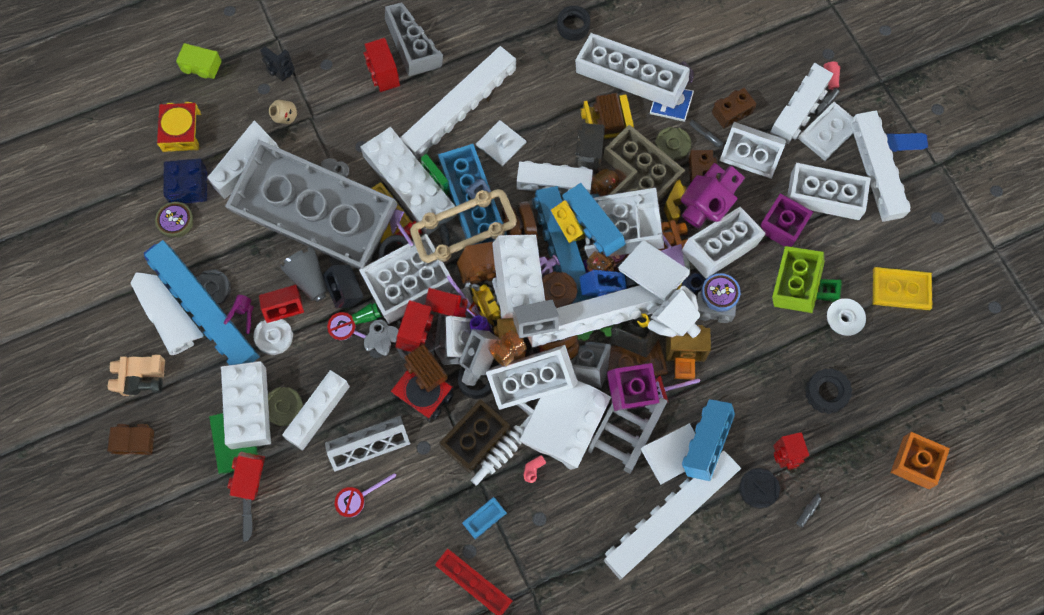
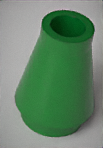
(367, 314)

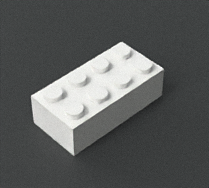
(829, 191)
(723, 242)
(517, 272)
(532, 377)
(245, 405)

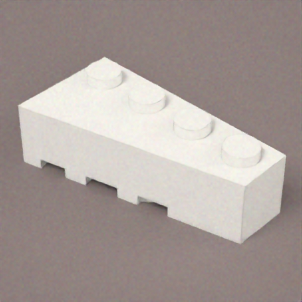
(802, 103)
(230, 168)

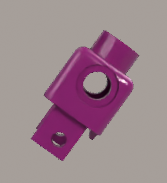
(710, 197)

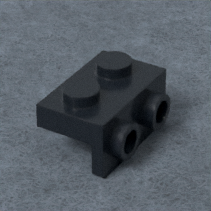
(279, 65)

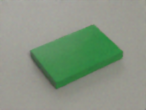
(223, 453)

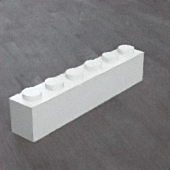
(880, 166)

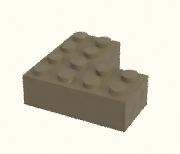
(641, 164)

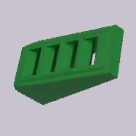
(829, 283)

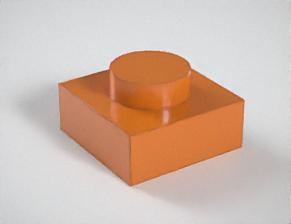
(684, 368)

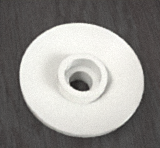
(852, 311)

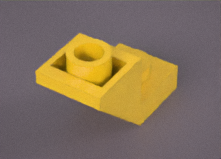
(671, 207)

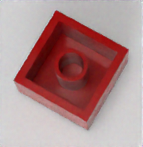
(381, 65)
(414, 326)

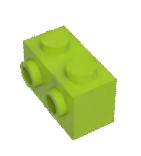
(198, 61)

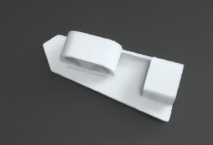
(165, 312)

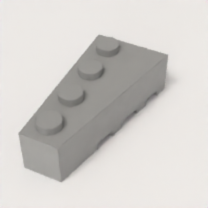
(412, 44)

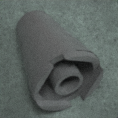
(306, 274)

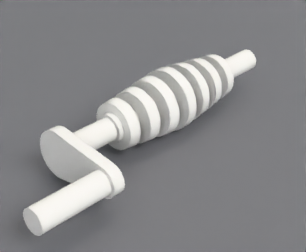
(503, 448)

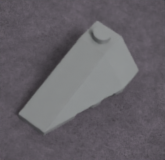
(590, 363)

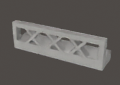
(362, 439)

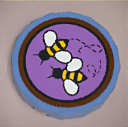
(720, 292)

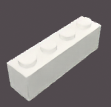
(540, 176)
(316, 410)

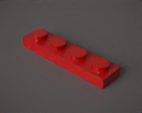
(473, 583)

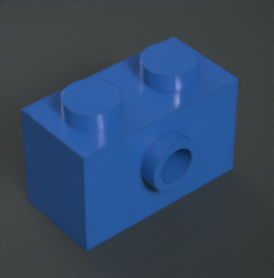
(600, 283)

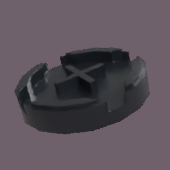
(759, 488)

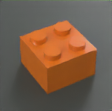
(920, 460)

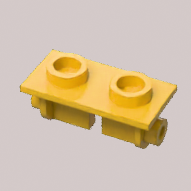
(482, 298)

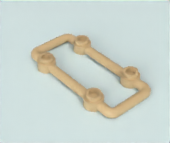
(431, 221)

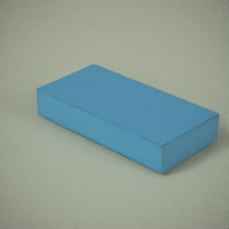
(484, 518)

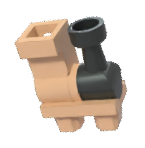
(131, 372)

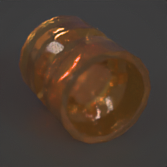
(507, 348)

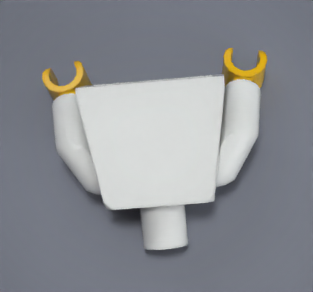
(675, 315)

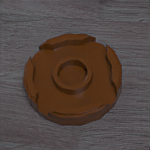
(559, 288)

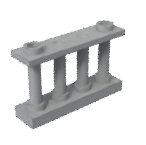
(637, 442)

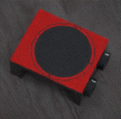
(424, 402)

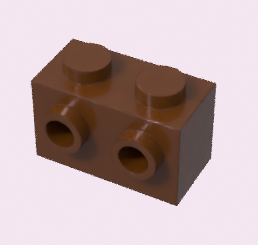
(733, 108)
(700, 163)

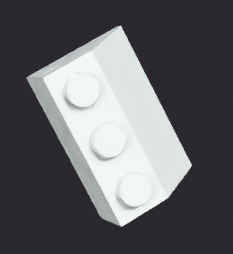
(752, 150)

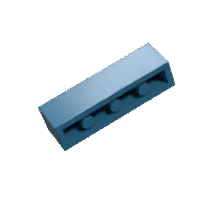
(594, 220)
(708, 440)

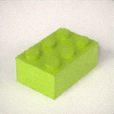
(798, 279)

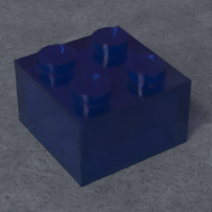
(185, 181)

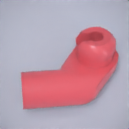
(531, 469)

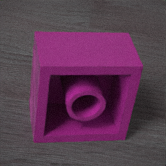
(785, 221)
(633, 387)

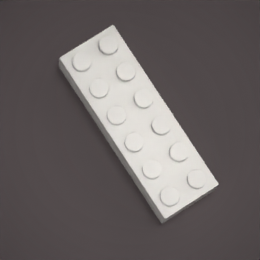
(632, 70)
(406, 177)

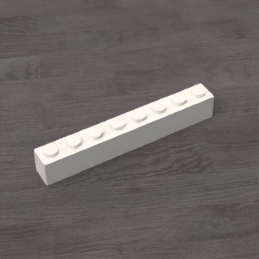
(459, 102)
(600, 313)
(668, 517)

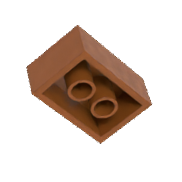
(477, 263)

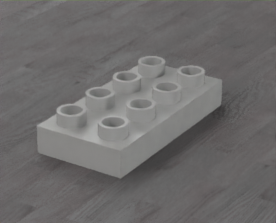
(311, 205)

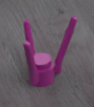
(240, 306)

